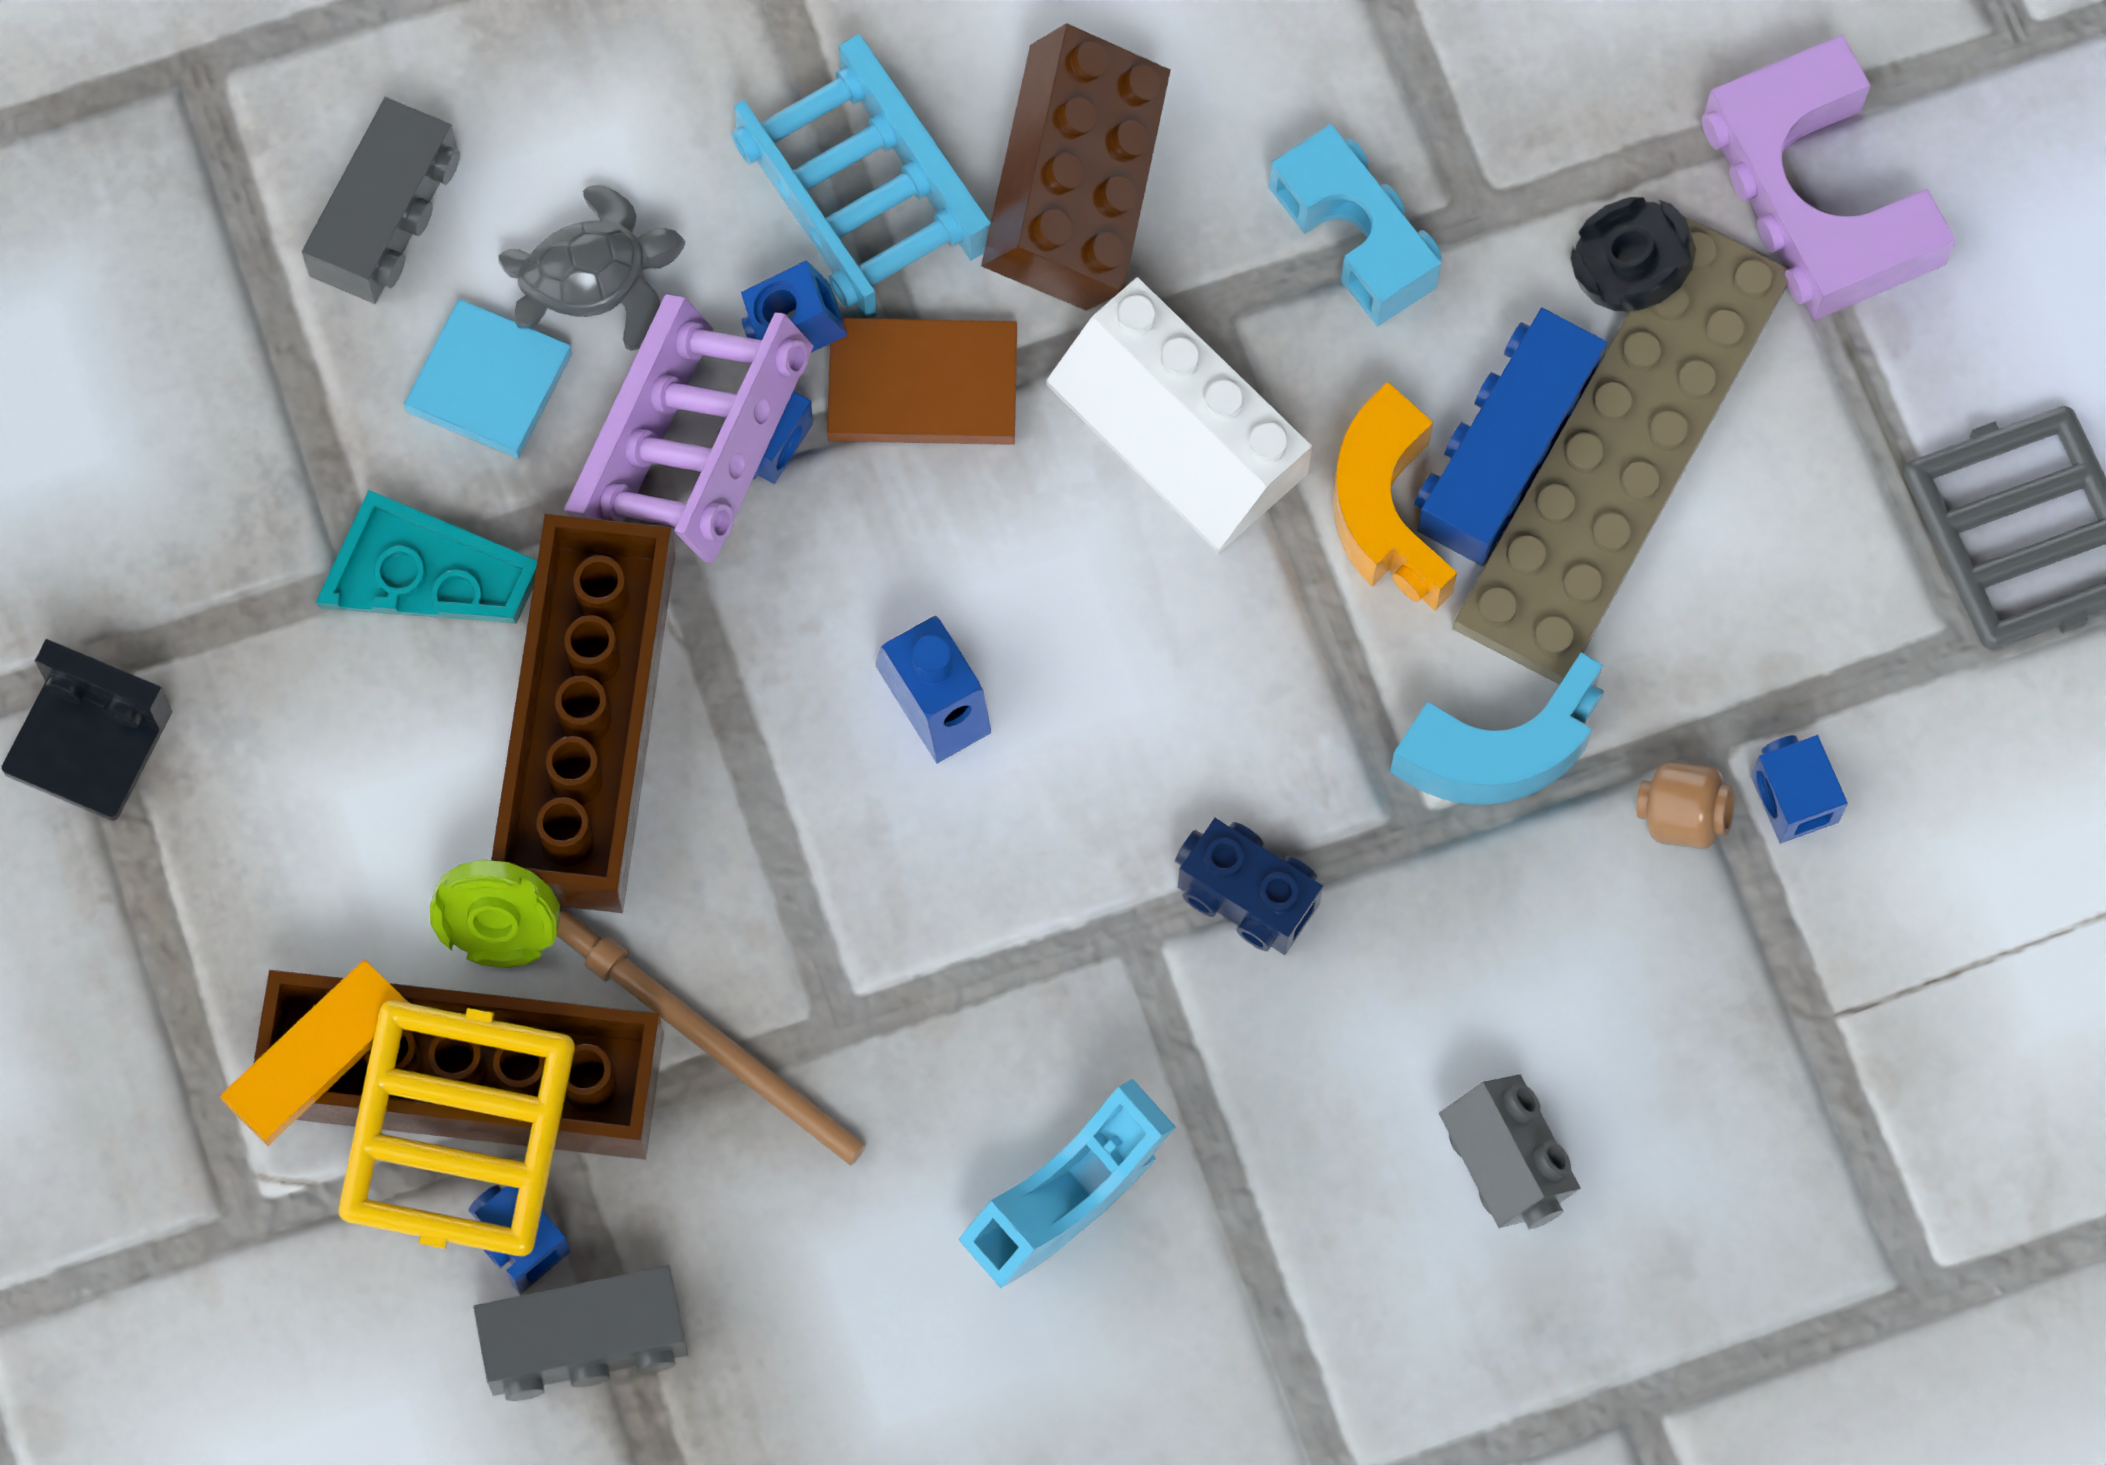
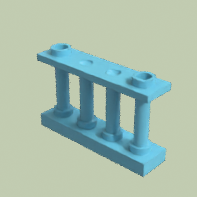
(891, 126)

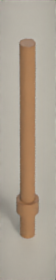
(610, 961)

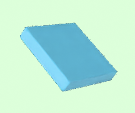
(488, 378)

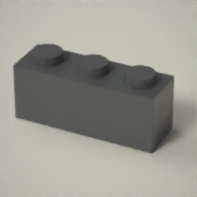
(381, 201)
(580, 1333)

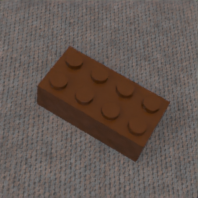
(1076, 167)

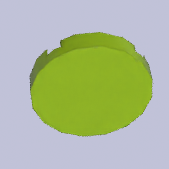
(495, 913)

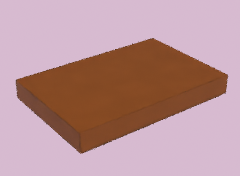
(923, 382)

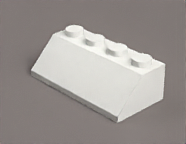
(1180, 416)

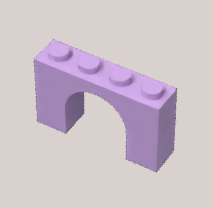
(1828, 256)

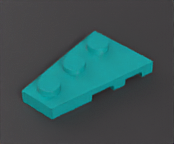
(424, 567)

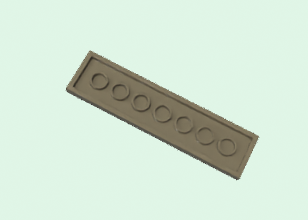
(1620, 459)

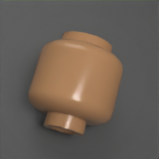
(1686, 805)

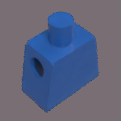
(932, 681)

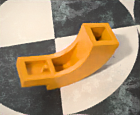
(1373, 454)

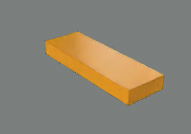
(311, 1055)

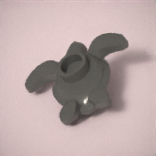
(594, 267)

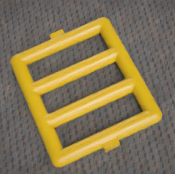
(385, 1080)

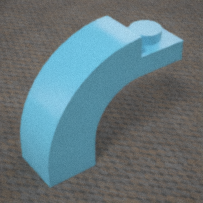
(1503, 765)
(1071, 1189)

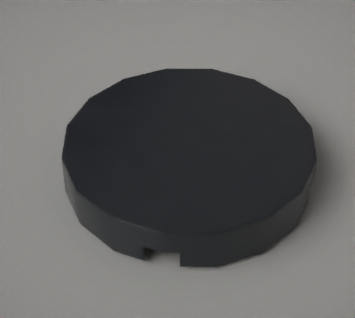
(1633, 254)

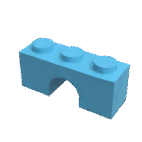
(1331, 181)

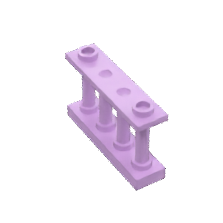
(645, 408)

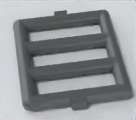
(1946, 525)

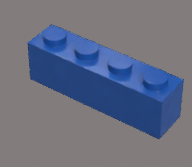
(1510, 436)

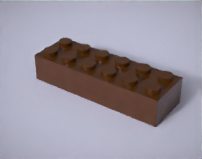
(585, 707)
(607, 1089)

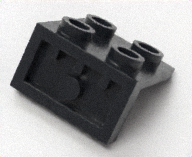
(87, 731)

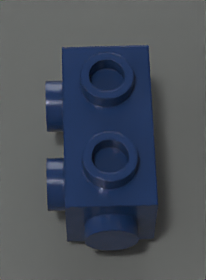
(1248, 885)

